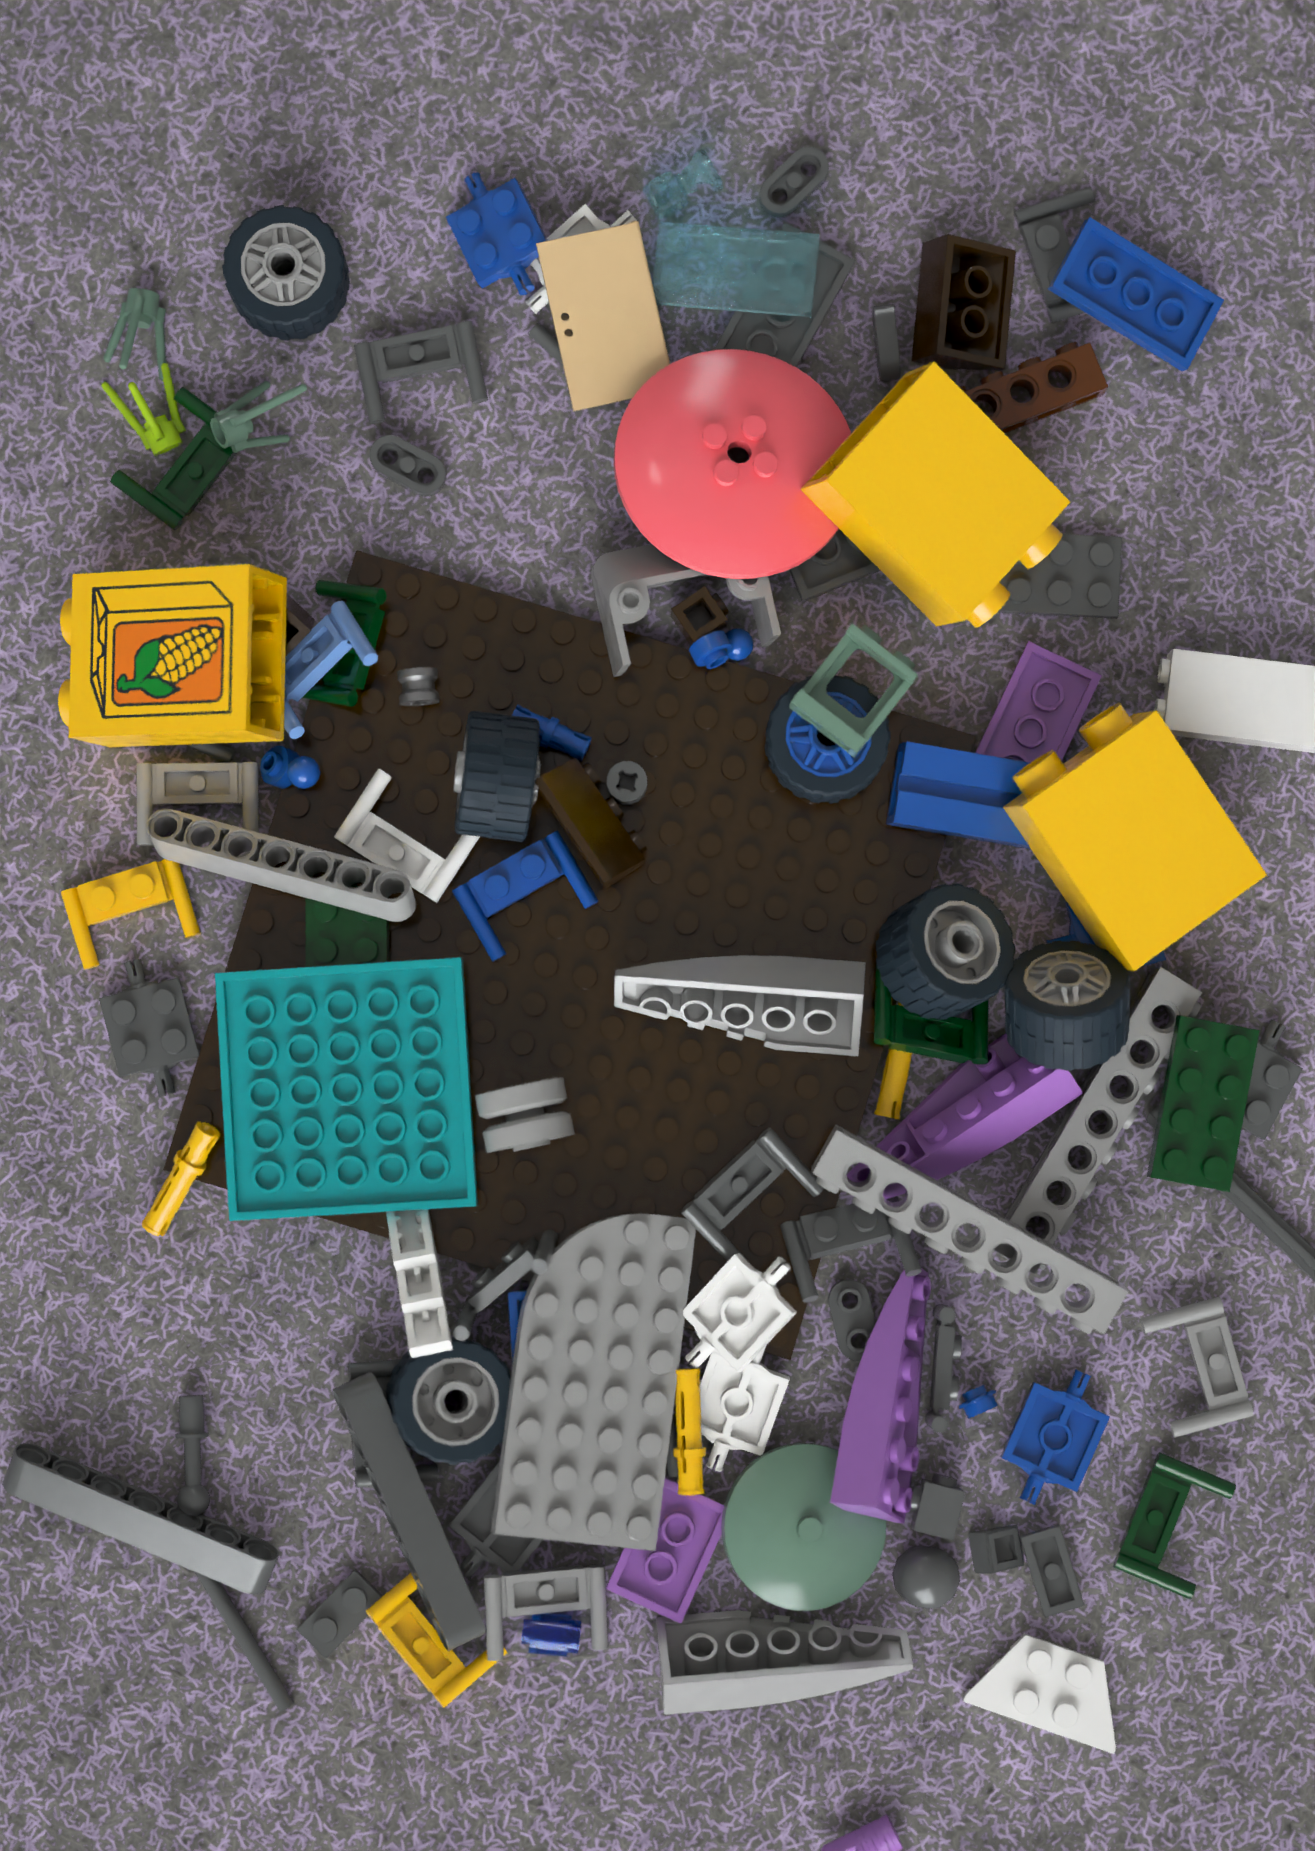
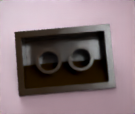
(963, 304)
(591, 821)

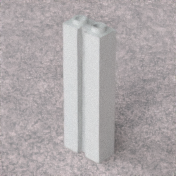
(1238, 700)

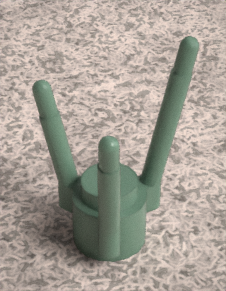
(138, 312)
(233, 426)

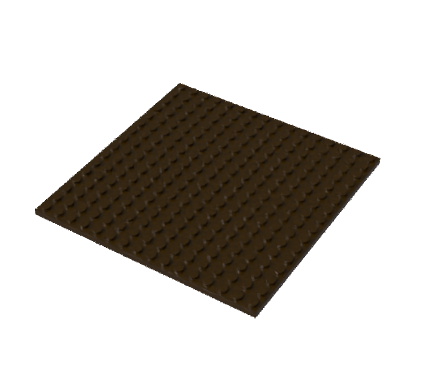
(725, 874)

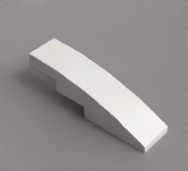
(419, 1281)

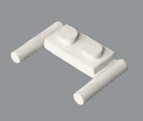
(394, 849)

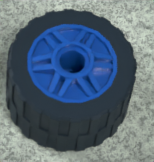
(820, 770)

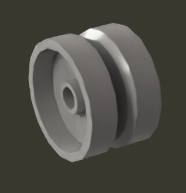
(525, 1116)

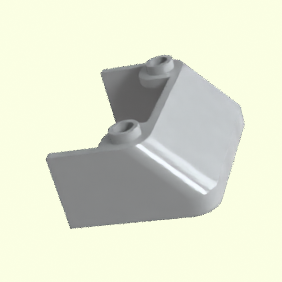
(623, 597)

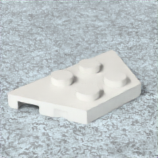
(1050, 1691)

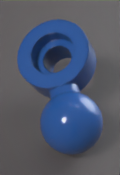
(718, 646)
(285, 767)

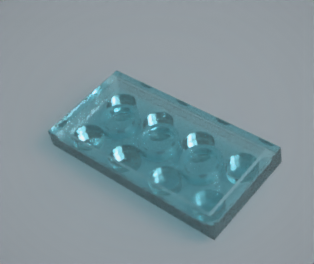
(735, 269)

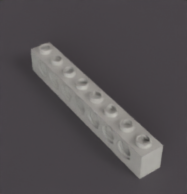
(1158, 989)
(1103, 1292)

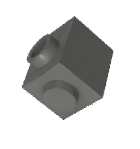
(937, 1506)

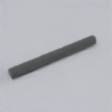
(247, 1642)

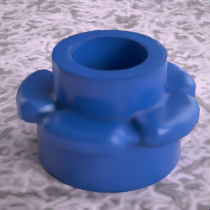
(978, 1401)

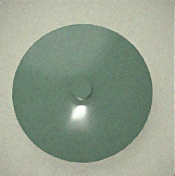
(788, 1535)

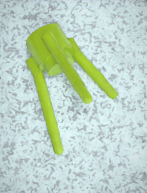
(159, 433)

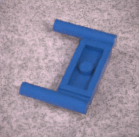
(516, 879)

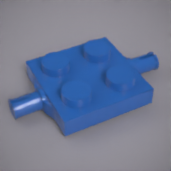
(497, 233)
(1055, 1436)

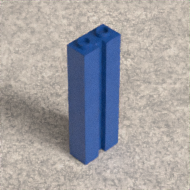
(954, 793)

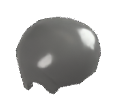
(926, 1576)

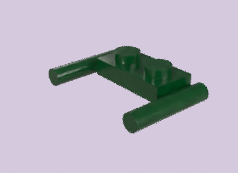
(190, 474)
(349, 671)
(945, 1039)
(1156, 1519)

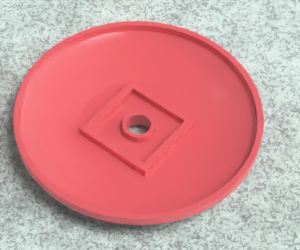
(697, 500)

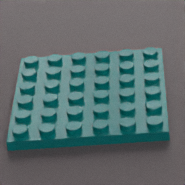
(346, 1089)

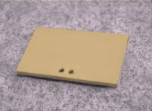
(613, 319)

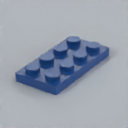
(1135, 294)

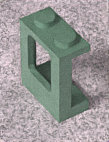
(832, 718)

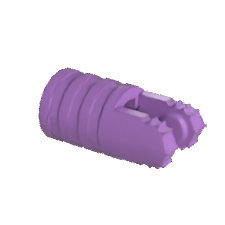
(874, 1836)

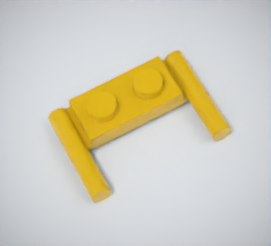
(125, 894)
(421, 1646)

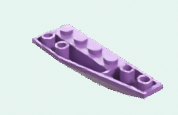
(975, 1114)
(883, 1409)

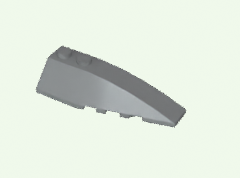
(773, 999)
(753, 1661)

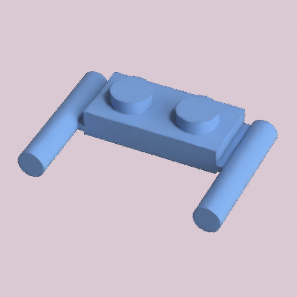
(318, 654)

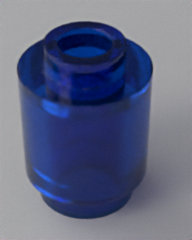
(551, 1634)

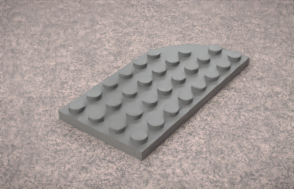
(596, 1385)

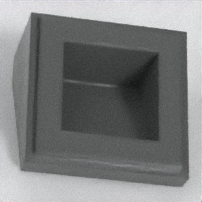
(996, 1549)

